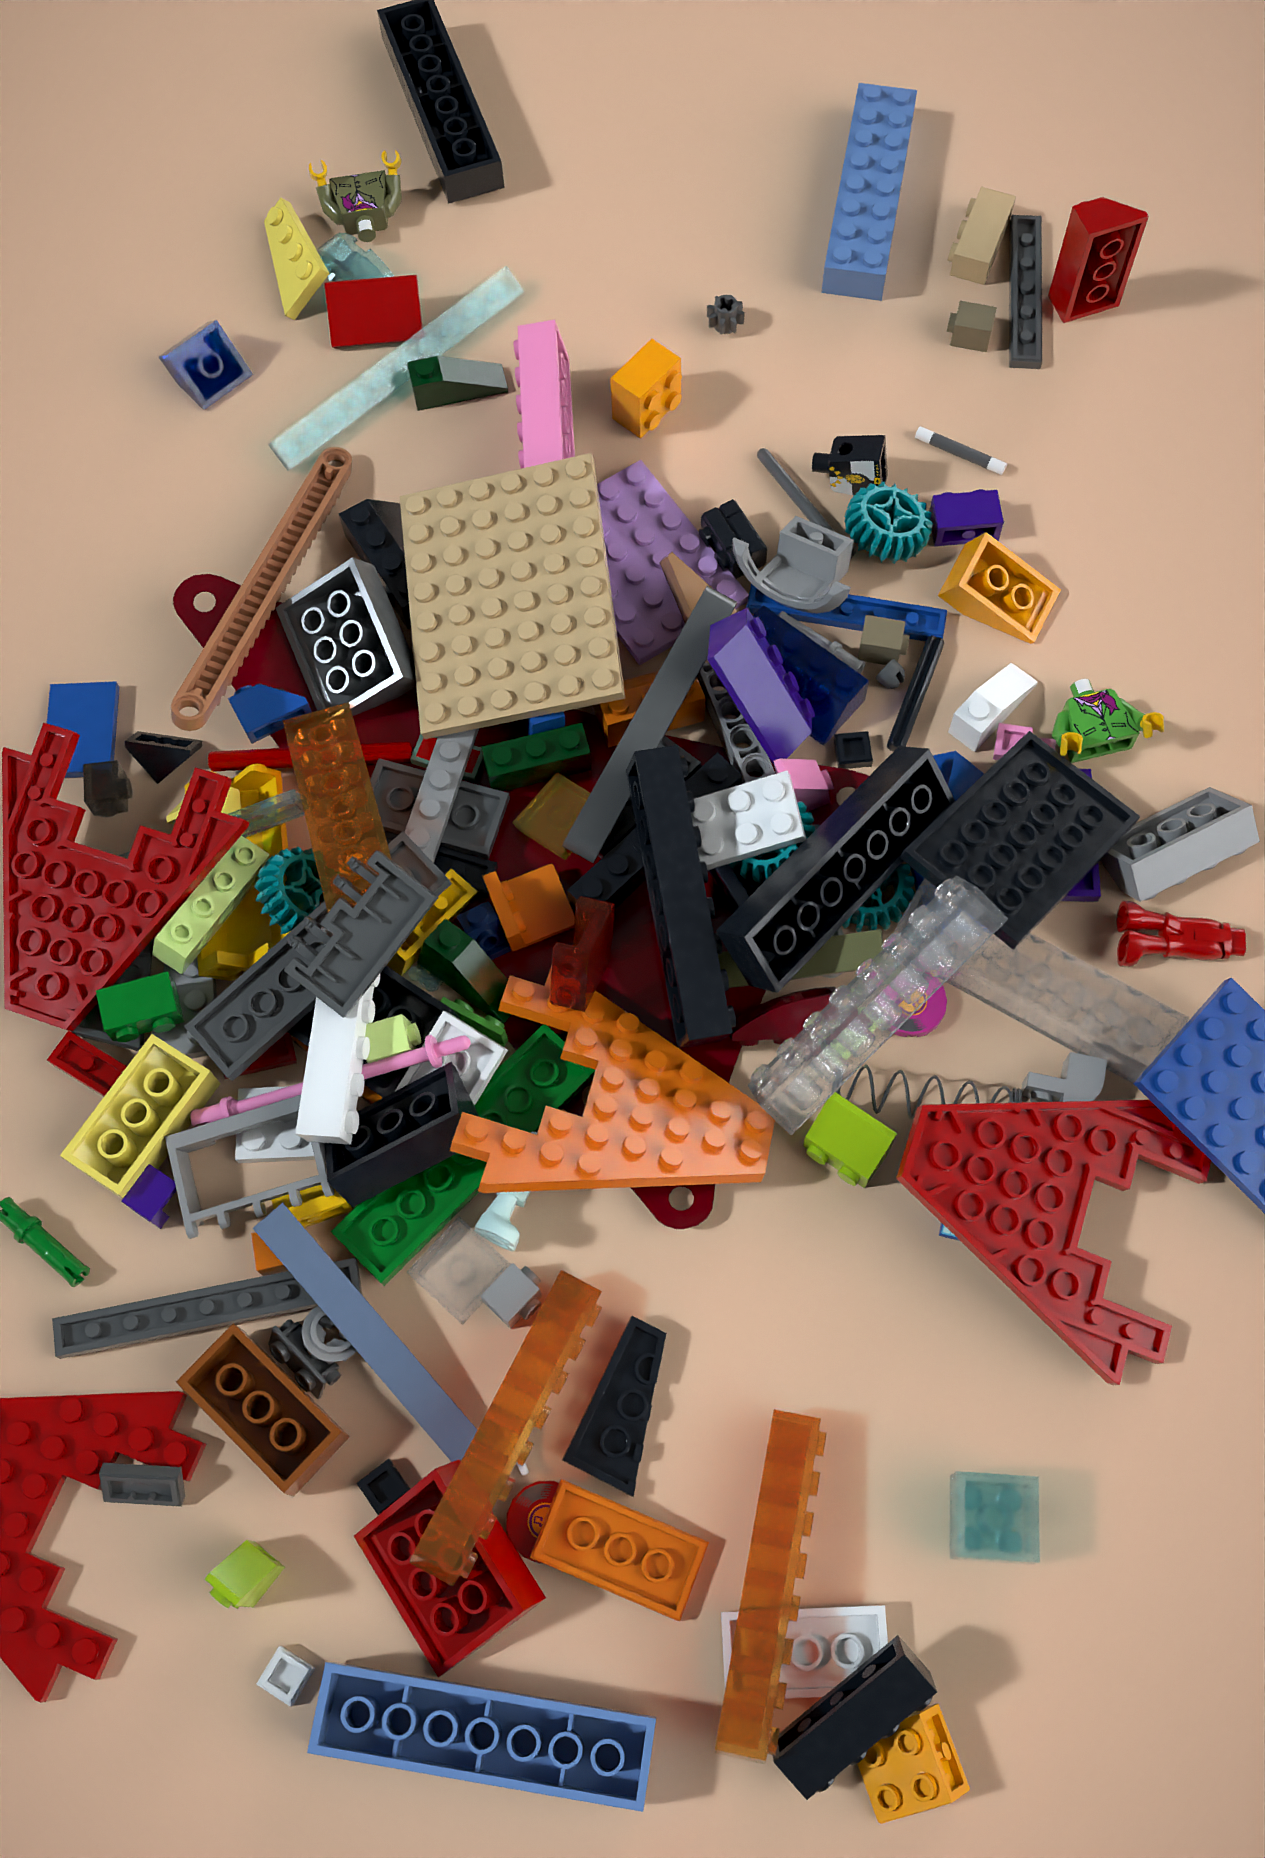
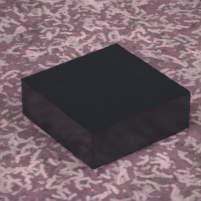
(853, 750)
(383, 1486)

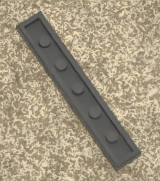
(1025, 292)

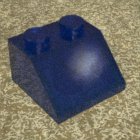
(206, 364)

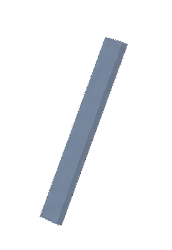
(367, 1332)

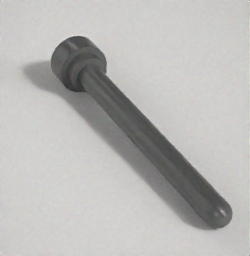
(794, 491)

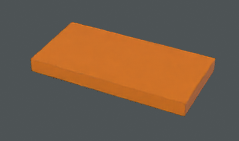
(619, 1550)

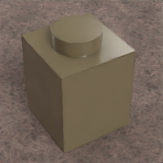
(971, 326)
(882, 640)

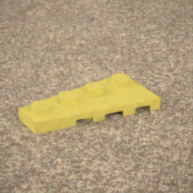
(294, 258)

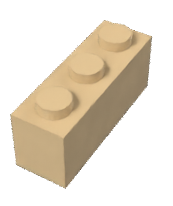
(981, 235)

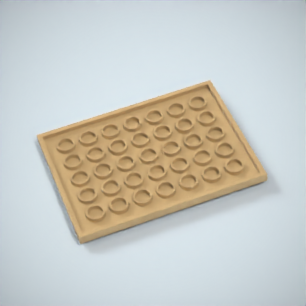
(510, 597)

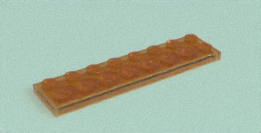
(335, 796)

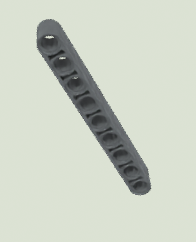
(648, 725)

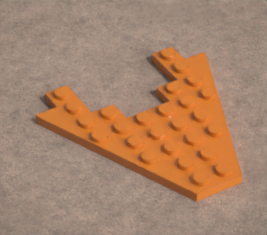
(646, 1118)

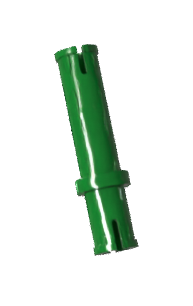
(29, 1231)

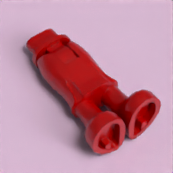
(1177, 936)

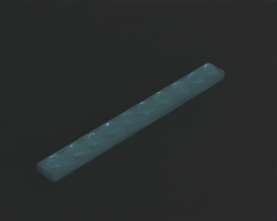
(393, 370)

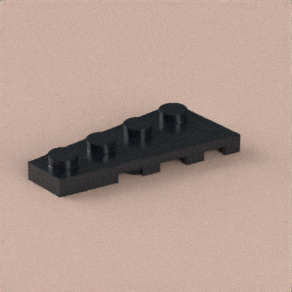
(616, 1419)

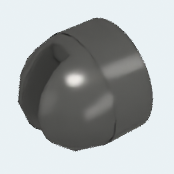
(891, 675)

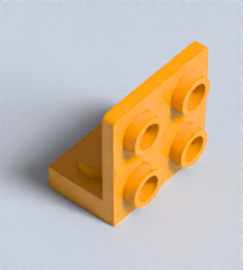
(913, 1768)

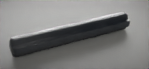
(915, 693)

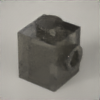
(106, 788)

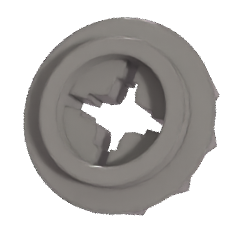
(314, 1336)

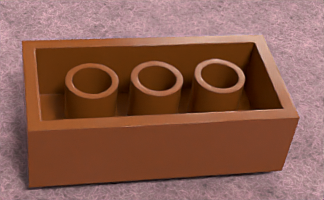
(262, 1410)

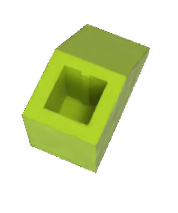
(244, 1576)

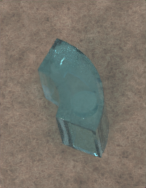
(349, 261)

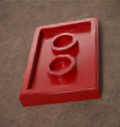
(373, 310)

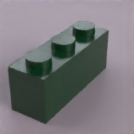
(537, 757)

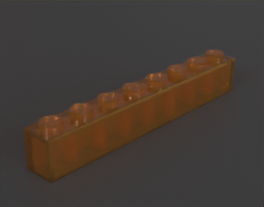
(505, 1431)
(768, 1589)

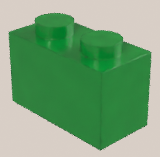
(140, 1007)

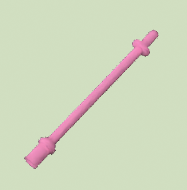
(432, 1051)

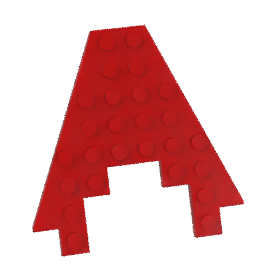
(80, 911)
(1018, 1193)
(39, 1448)

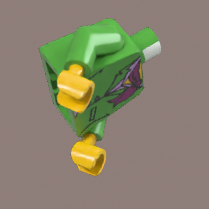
(1100, 723)

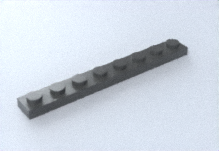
(186, 1312)

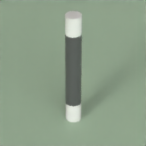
(960, 450)

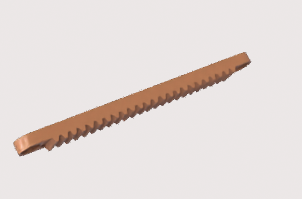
(261, 590)

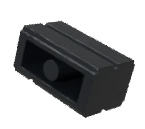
(723, 525)

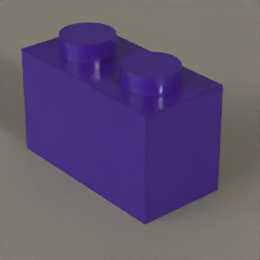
(965, 516)

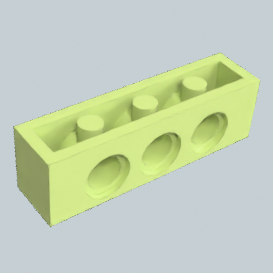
(209, 905)

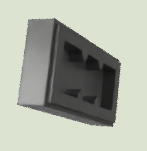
(142, 1484)

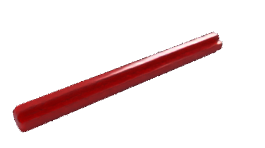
(281, 757)

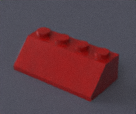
(1096, 257)

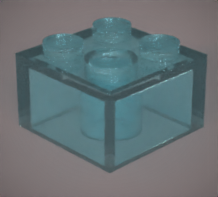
(994, 1518)

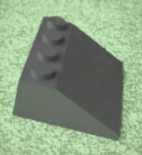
(348, 639)

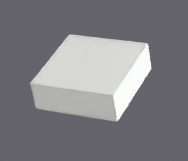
(285, 1676)

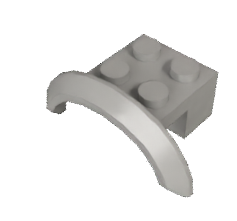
(805, 568)

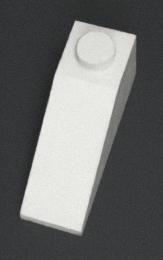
(990, 706)

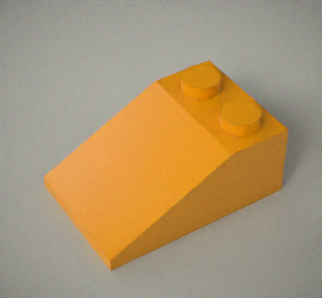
(999, 589)

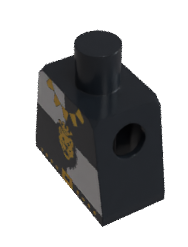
(854, 463)

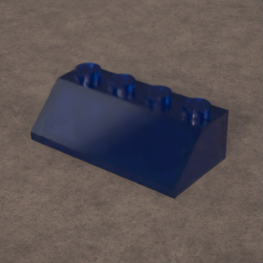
(822, 678)

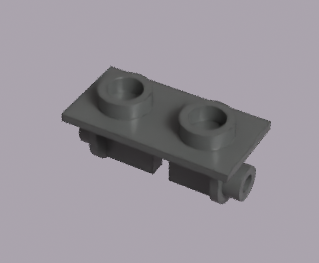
(310, 1373)

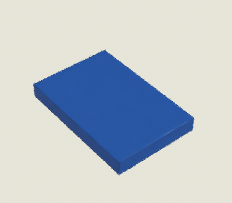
(91, 713)

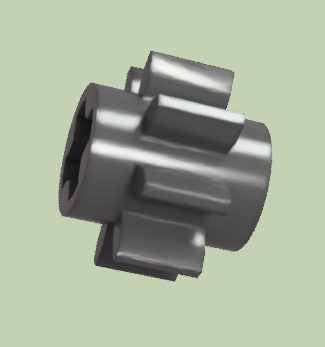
(725, 314)

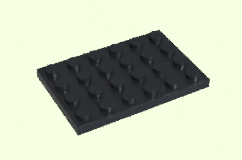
(1023, 834)

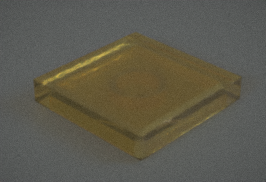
(553, 813)

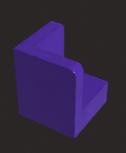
(150, 1195)

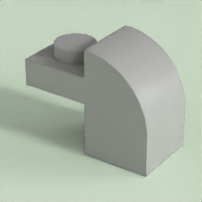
(1080, 1081)

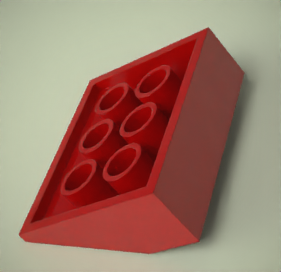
(442, 1617)

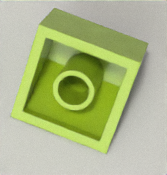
(848, 1140)

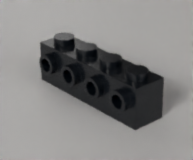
(853, 1717)

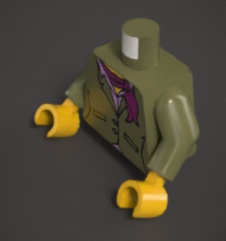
(361, 200)

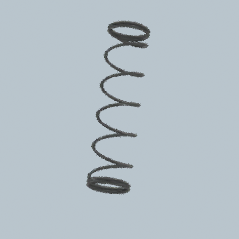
(1015, 1095)

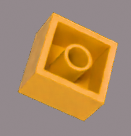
(646, 388)

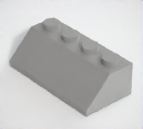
(1180, 843)

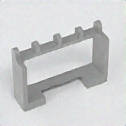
(205, 1135)

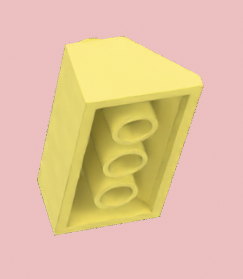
(137, 1113)

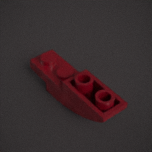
(780, 1017)

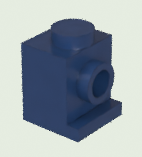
(485, 928)

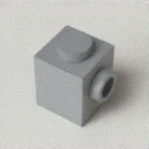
(514, 1295)

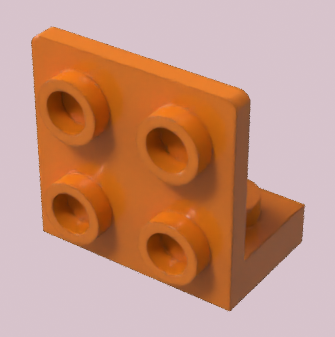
(530, 906)

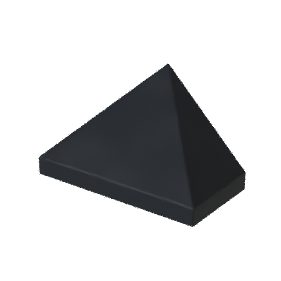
(160, 753)

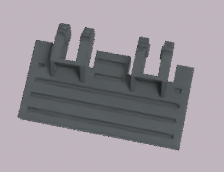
(362, 935)

